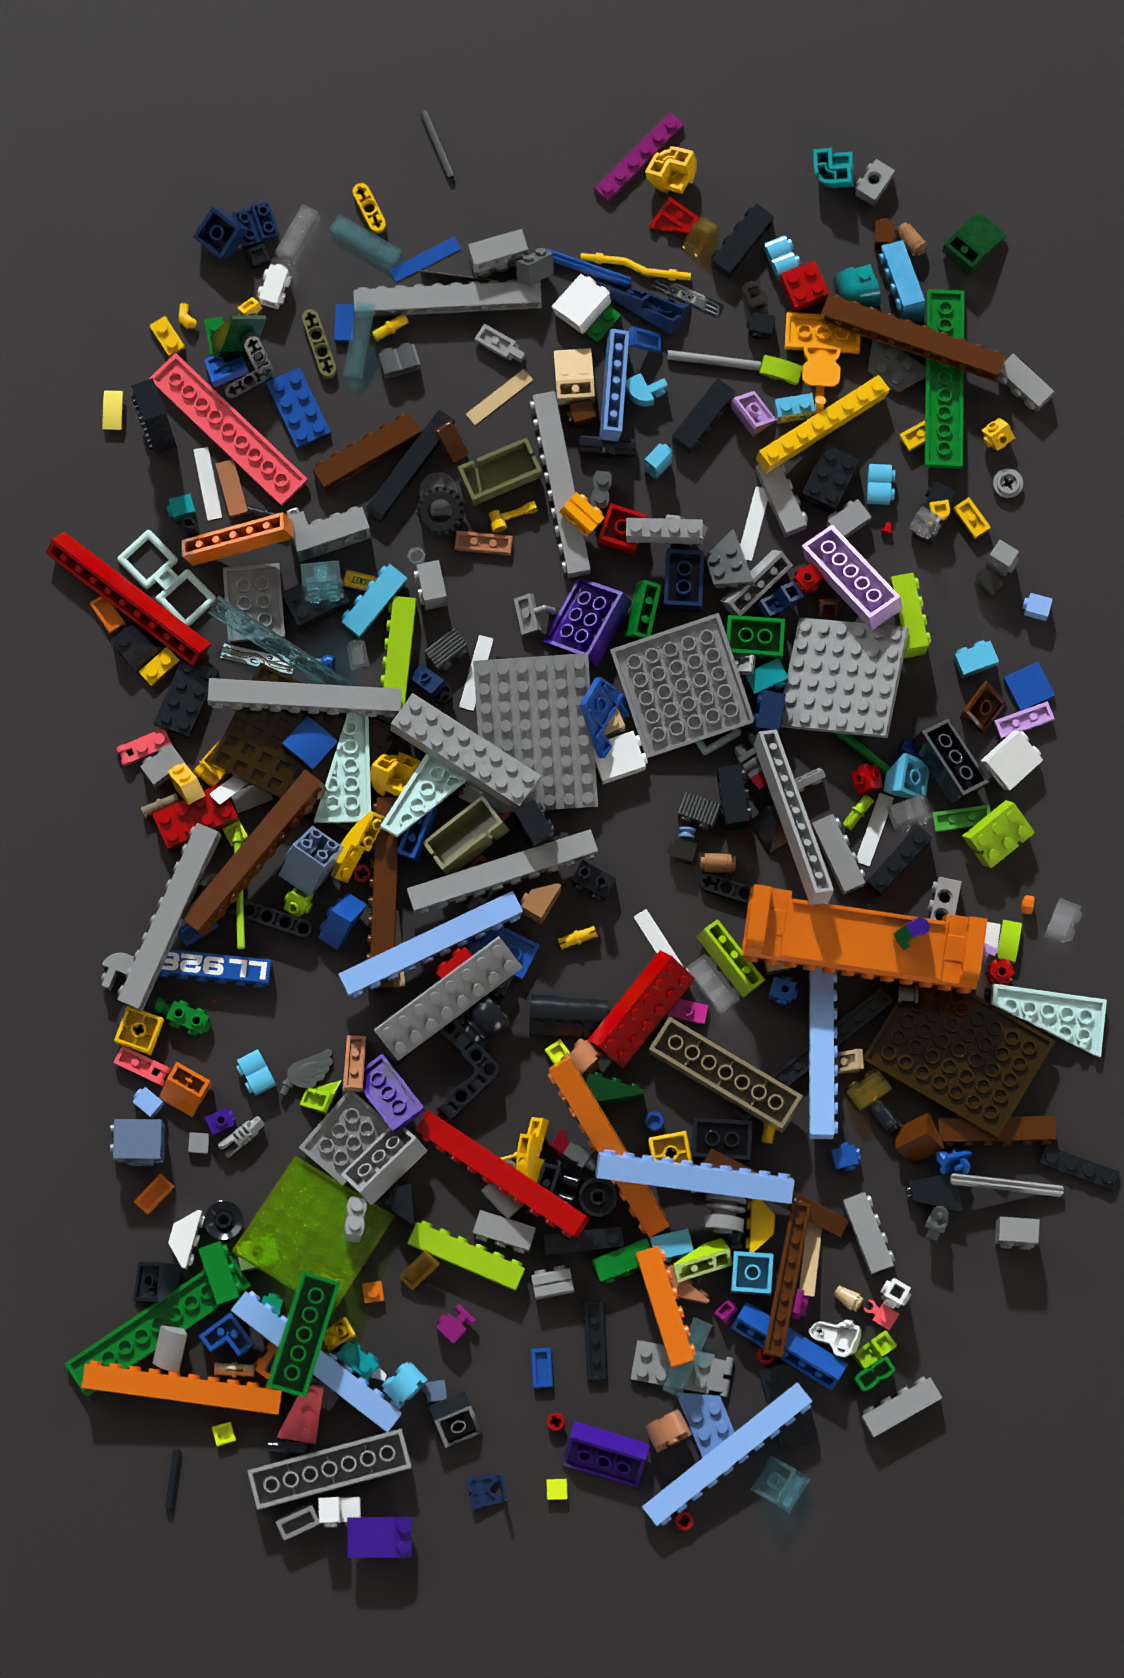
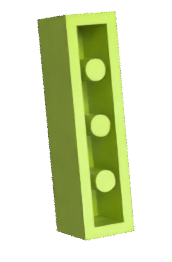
(728, 957)

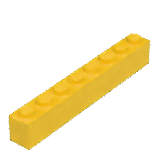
(822, 424)

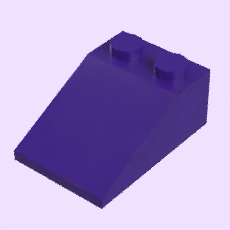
(379, 1537)

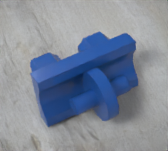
(954, 1161)

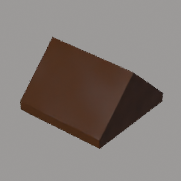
(983, 708)
(918, 1139)

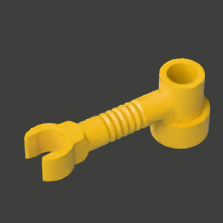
(498, 520)

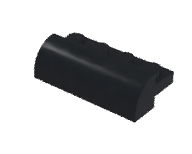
(566, 1014)

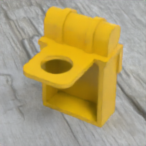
(209, 773)

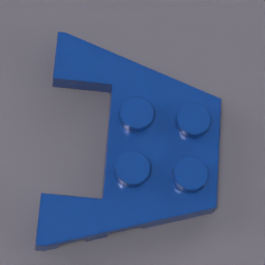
(598, 709)

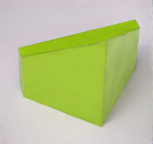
(320, 1097)

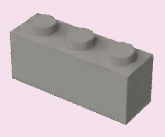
(1025, 383)
(504, 1232)

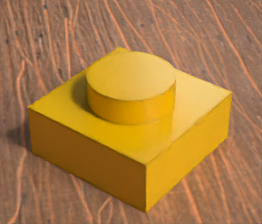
(249, 307)

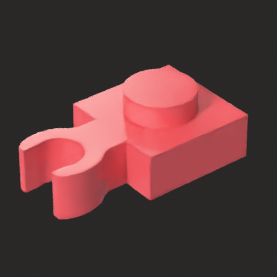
(883, 1316)

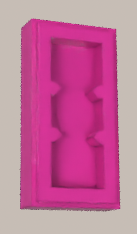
(688, 1011)

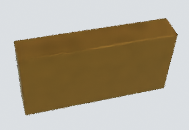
(419, 1270)

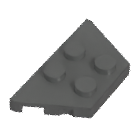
(894, 367)
(728, 563)

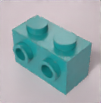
(358, 1361)

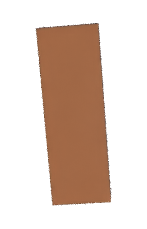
(231, 488)
(483, 543)
(354, 1063)

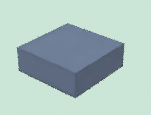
(435, 1391)

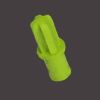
(858, 812)

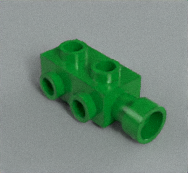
(186, 1018)

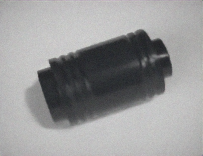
(883, 1116)

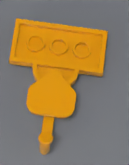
(821, 349)

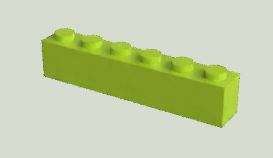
(399, 645)
(467, 1256)

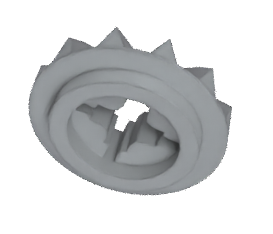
(1009, 475)

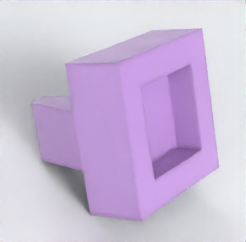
(988, 951)

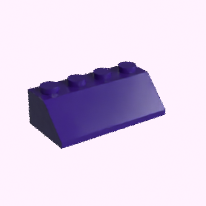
(605, 1454)

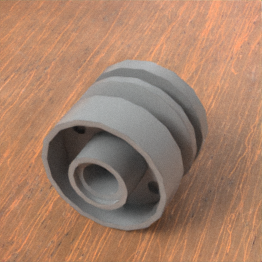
(724, 1214)

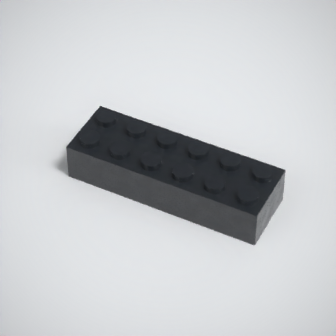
(152, 416)

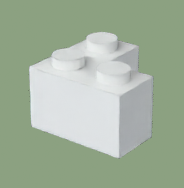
(338, 1509)

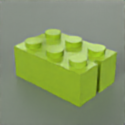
(998, 834)

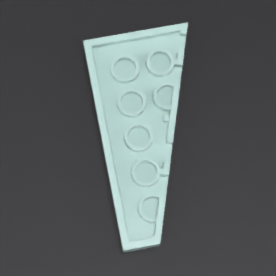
(348, 780)
(423, 792)
(1066, 1016)

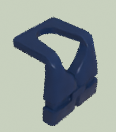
(481, 1491)

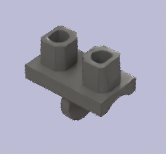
(937, 1222)

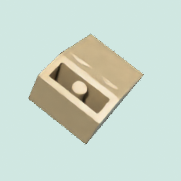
(574, 376)

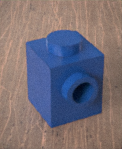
(845, 1157)

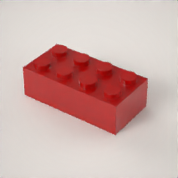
(179, 818)

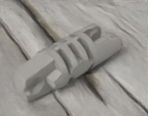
(241, 1136)

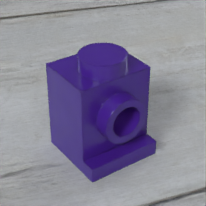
(215, 1127)

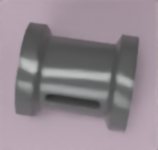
(908, 994)

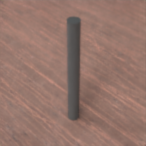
(437, 144)

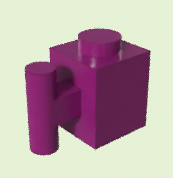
(799, 1305)
(452, 1327)

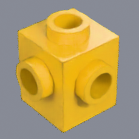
(997, 434)

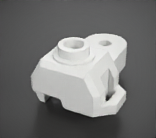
(841, 1337)

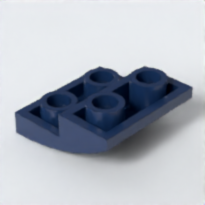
(260, 223)

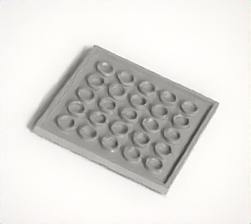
(843, 677)
(682, 685)

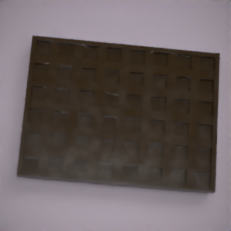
(255, 749)

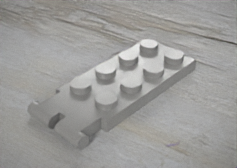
(653, 1367)

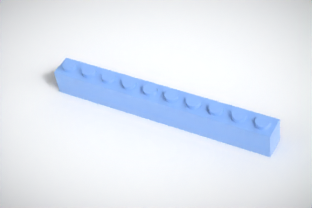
(429, 944)
(822, 1055)
(695, 1177)
(327, 1370)
(726, 1454)

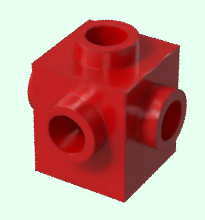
(808, 579)
(867, 779)
(993, 975)

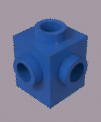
(780, 997)

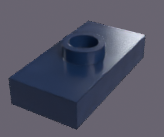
(427, 680)

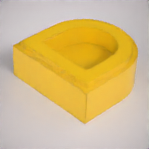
(940, 508)

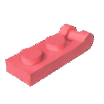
(143, 746)
(141, 1065)

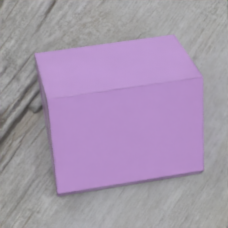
(752, 412)

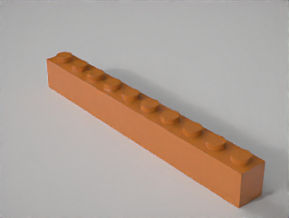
(603, 1137)
(179, 1388)

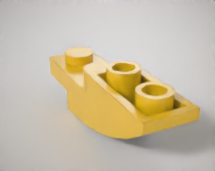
(355, 842)
(530, 1148)

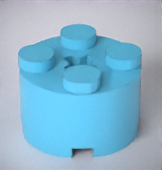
(404, 1384)

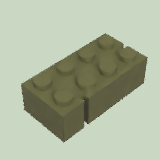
(500, 471)
(466, 836)

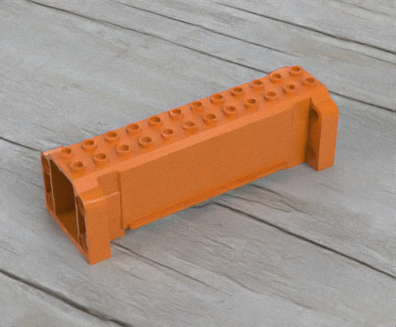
(862, 942)

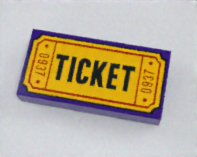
(357, 580)

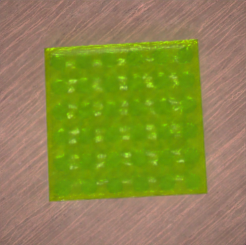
(304, 1228)

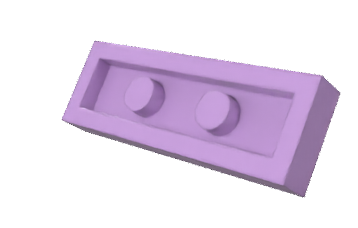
(1024, 720)

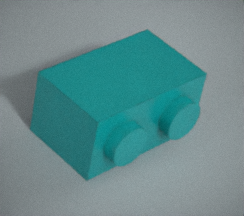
(766, 678)

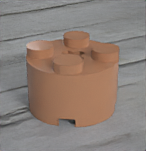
(585, 1057)
(667, 1430)

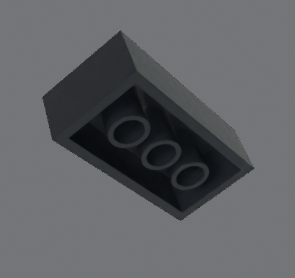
(950, 761)

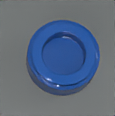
(654, 1121)

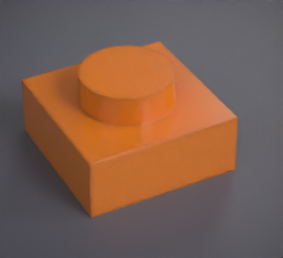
(373, 1292)

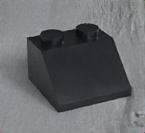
(455, 1419)

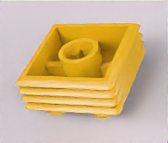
(133, 1019)
(676, 1142)

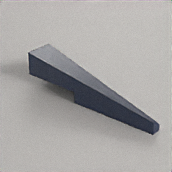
(656, 310)

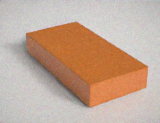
(107, 614)
(154, 1194)

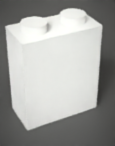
(582, 303)
(622, 758)
(1012, 760)

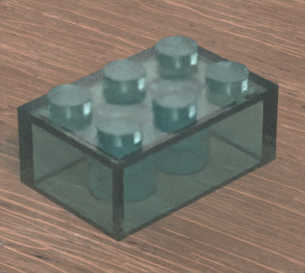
(322, 581)

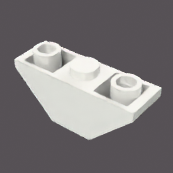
(185, 1237)

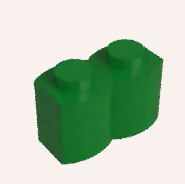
(877, 1372)

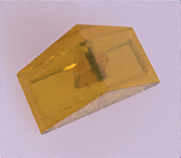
(699, 236)

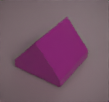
(727, 1312)

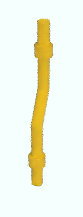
(599, 259)

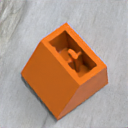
(185, 1089)

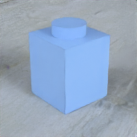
(1037, 606)
(147, 1102)

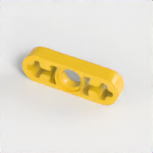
(370, 222)

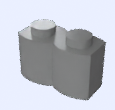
(354, 1219)

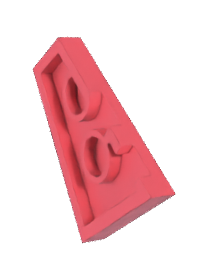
(304, 1417)

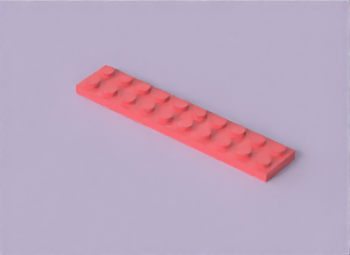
(228, 430)

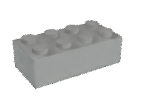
(383, 1163)

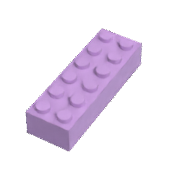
(852, 577)

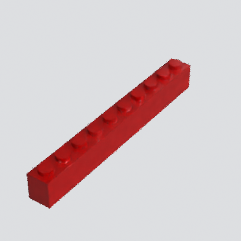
(128, 598)
(502, 1174)

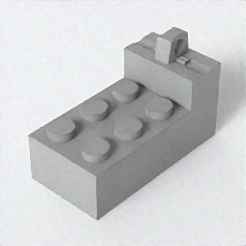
(328, 534)

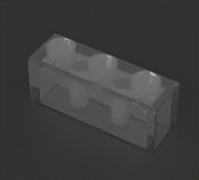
(297, 235)
(713, 984)

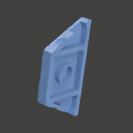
(706, 1420)

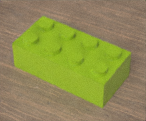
(911, 614)

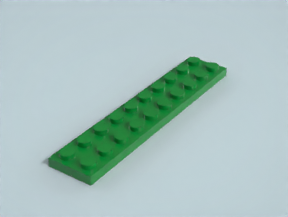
(944, 385)
(140, 1334)

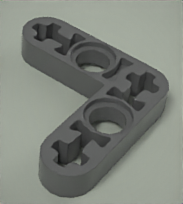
(257, 366)

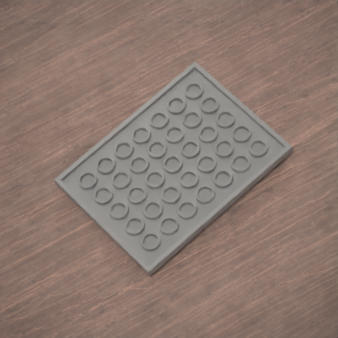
(536, 718)

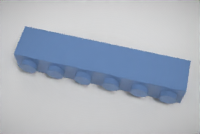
(614, 385)

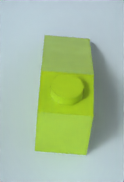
(702, 1260)

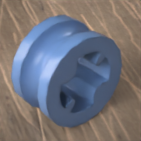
(687, 833)

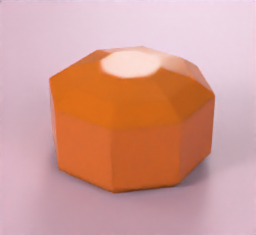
(1027, 904)

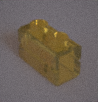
(868, 1090)

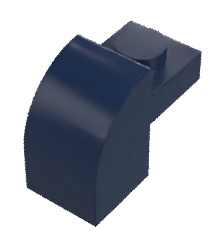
(781, 601)

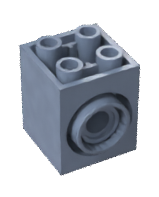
(310, 861)
(138, 1141)

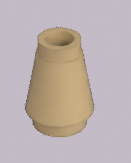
(849, 1298)

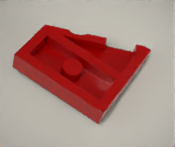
(674, 218)

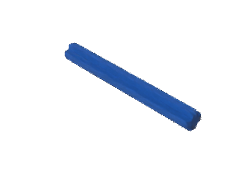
(590, 269)

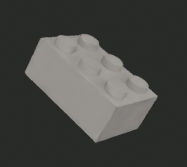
(497, 253)

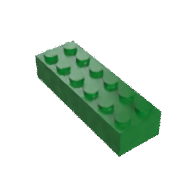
(303, 1334)

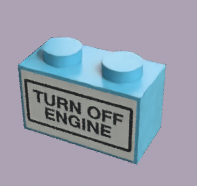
(794, 408)

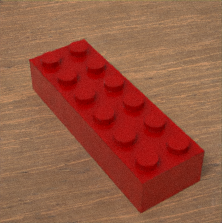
(641, 1009)

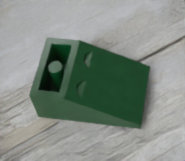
(973, 242)
(227, 338)
(612, 1091)

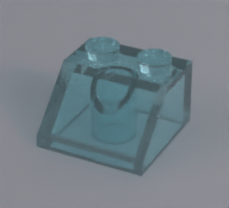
(780, 1484)

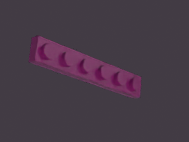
(639, 157)

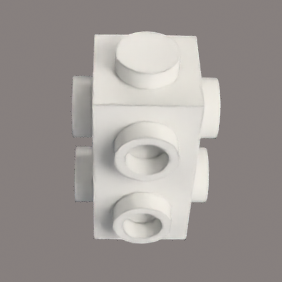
(273, 289)
(895, 1293)

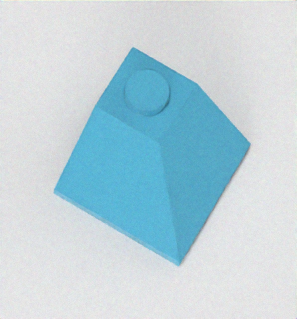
(907, 777)

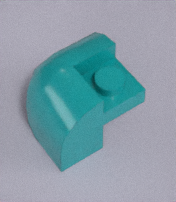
(834, 169)
(858, 286)

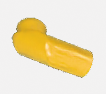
(184, 318)

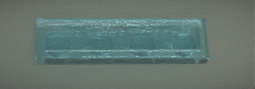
(365, 240)
(359, 340)
(680, 1375)

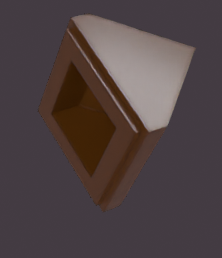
(828, 607)

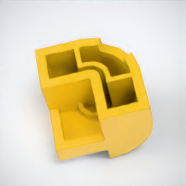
(672, 169)
(392, 773)

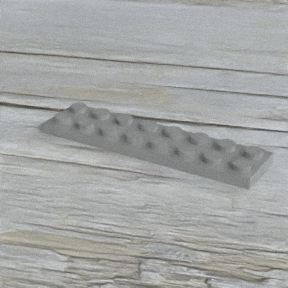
(448, 998)

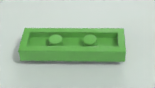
(959, 818)

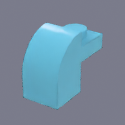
(643, 394)

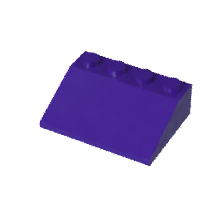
(588, 620)

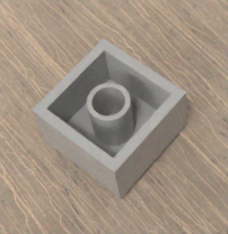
(432, 589)
(1017, 1232)

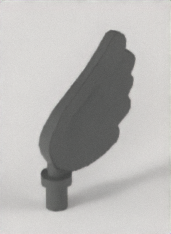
(307, 1071)

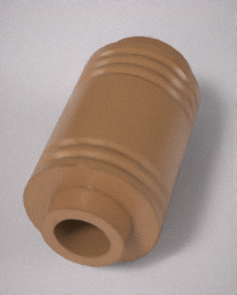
(911, 239)
(718, 862)

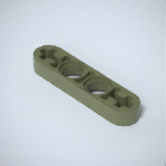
(317, 344)

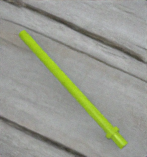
(238, 841)

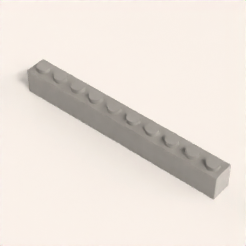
(450, 298)
(560, 482)
(305, 697)
(793, 817)
(502, 871)
(168, 918)

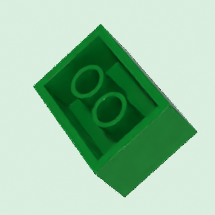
(756, 636)

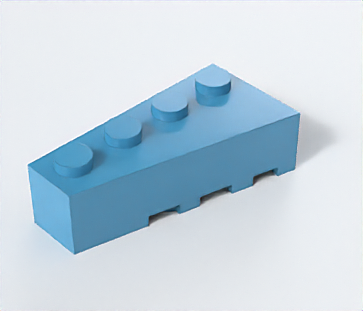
(903, 281)

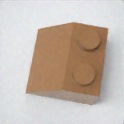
(540, 901)

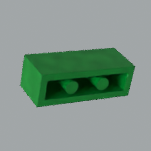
(643, 610)
(619, 1262)
(220, 1273)

